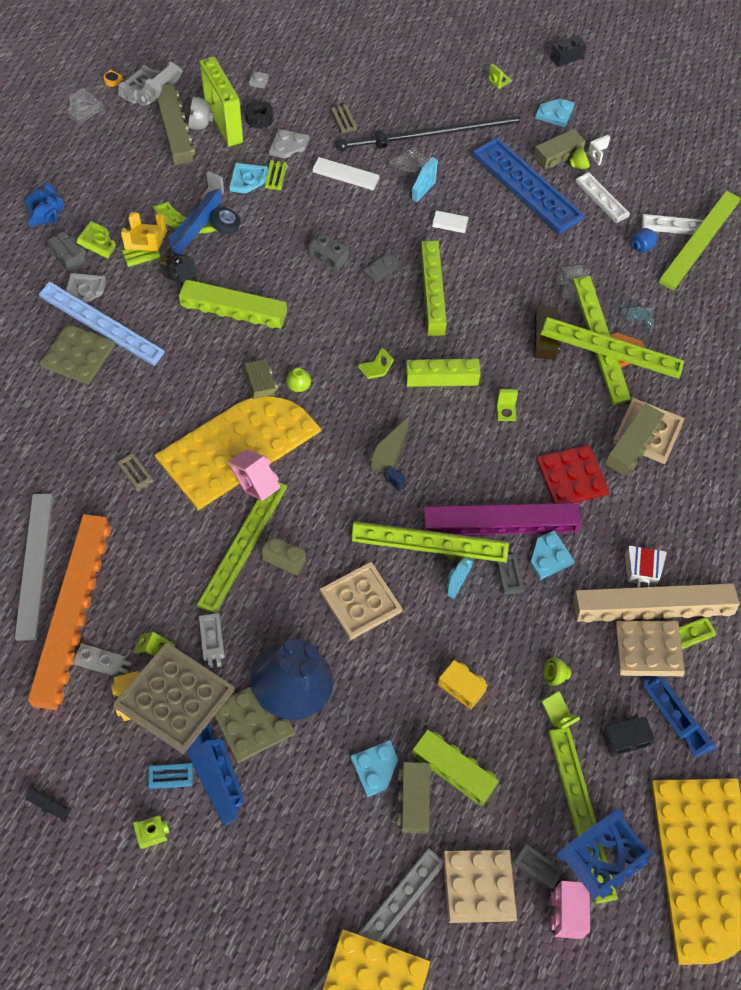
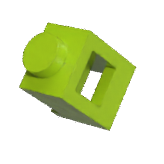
(148, 839)

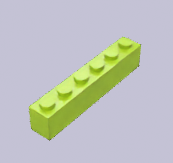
(433, 288)
(233, 304)

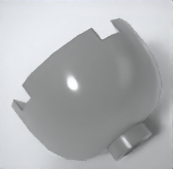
(200, 114)

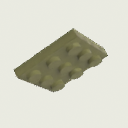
(77, 354)
(249, 726)

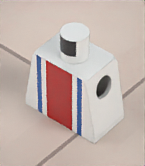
(644, 566)

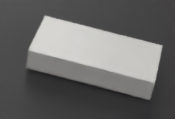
(450, 221)

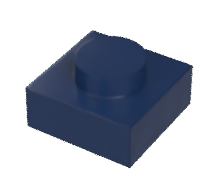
(395, 478)

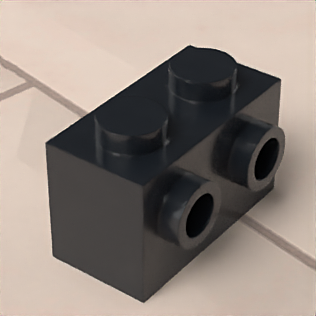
(568, 50)
(178, 267)
(628, 735)

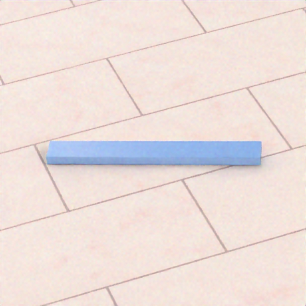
(101, 323)

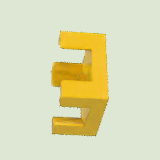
(144, 236)

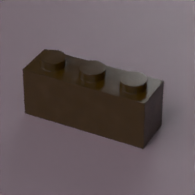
(545, 346)

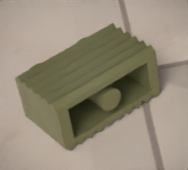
(259, 379)
(284, 555)

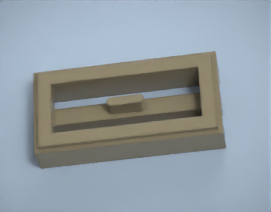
(340, 110)
(143, 483)

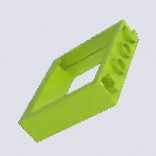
(226, 113)

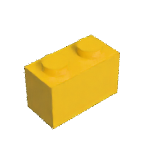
(463, 684)

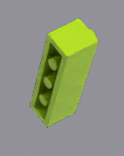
(442, 372)
(455, 768)

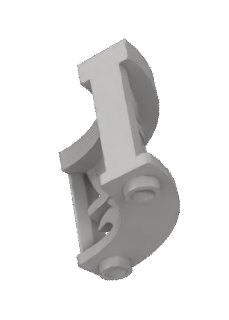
(151, 86)

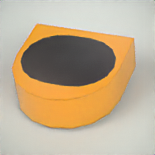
(112, 78)

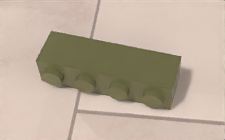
(635, 439)

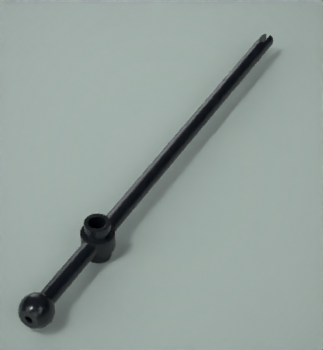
(381, 138)

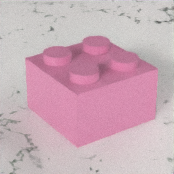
(254, 474)
(571, 910)

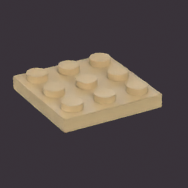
(664, 439)
(360, 600)
(649, 648)
(479, 886)

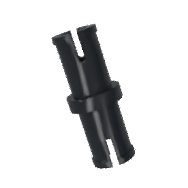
(48, 804)

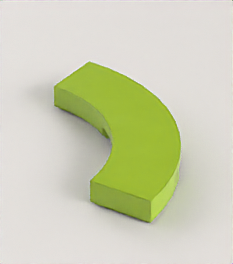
(175, 219)

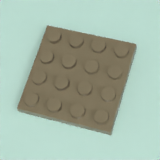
(174, 697)

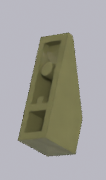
(389, 449)

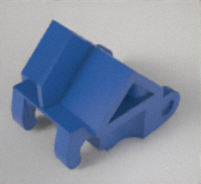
(46, 207)

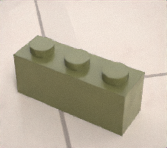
(558, 149)
(414, 797)

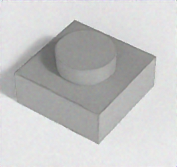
(258, 79)

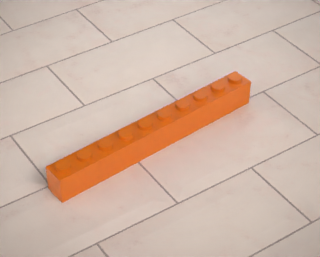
(69, 613)

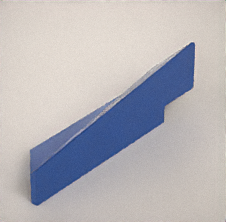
(195, 222)
(679, 715)
(216, 775)

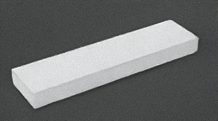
(346, 173)
(602, 197)
(671, 224)

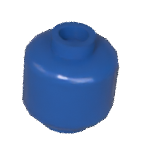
(643, 240)

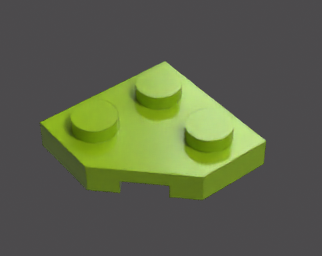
(97, 239)

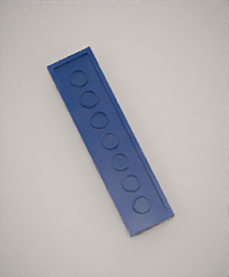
(528, 185)

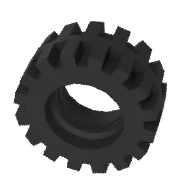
(262, 120)

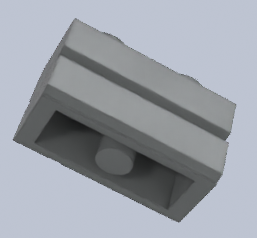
(67, 251)

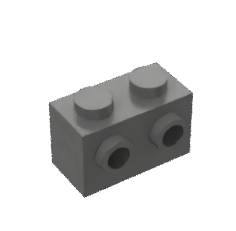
(329, 252)

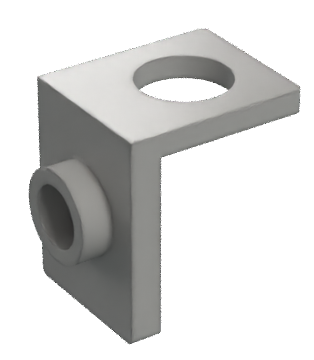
(214, 182)

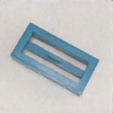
(168, 784)

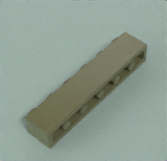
(174, 125)

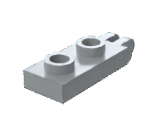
(212, 639)
(101, 660)

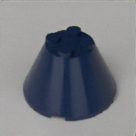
(291, 680)

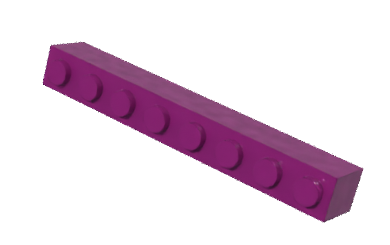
(503, 519)

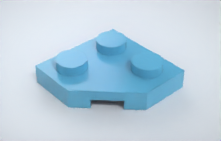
(555, 112)
(247, 177)
(423, 181)
(550, 556)
(458, 576)
(375, 767)

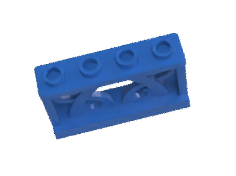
(578, 855)

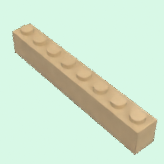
(655, 602)

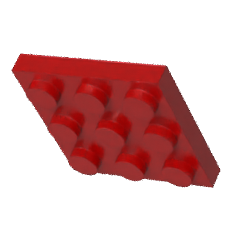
(572, 475)

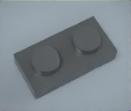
(381, 267)
(510, 576)
(538, 867)

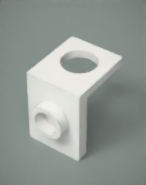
(598, 145)

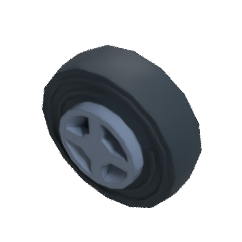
(225, 220)

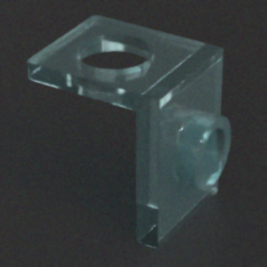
(641, 314)

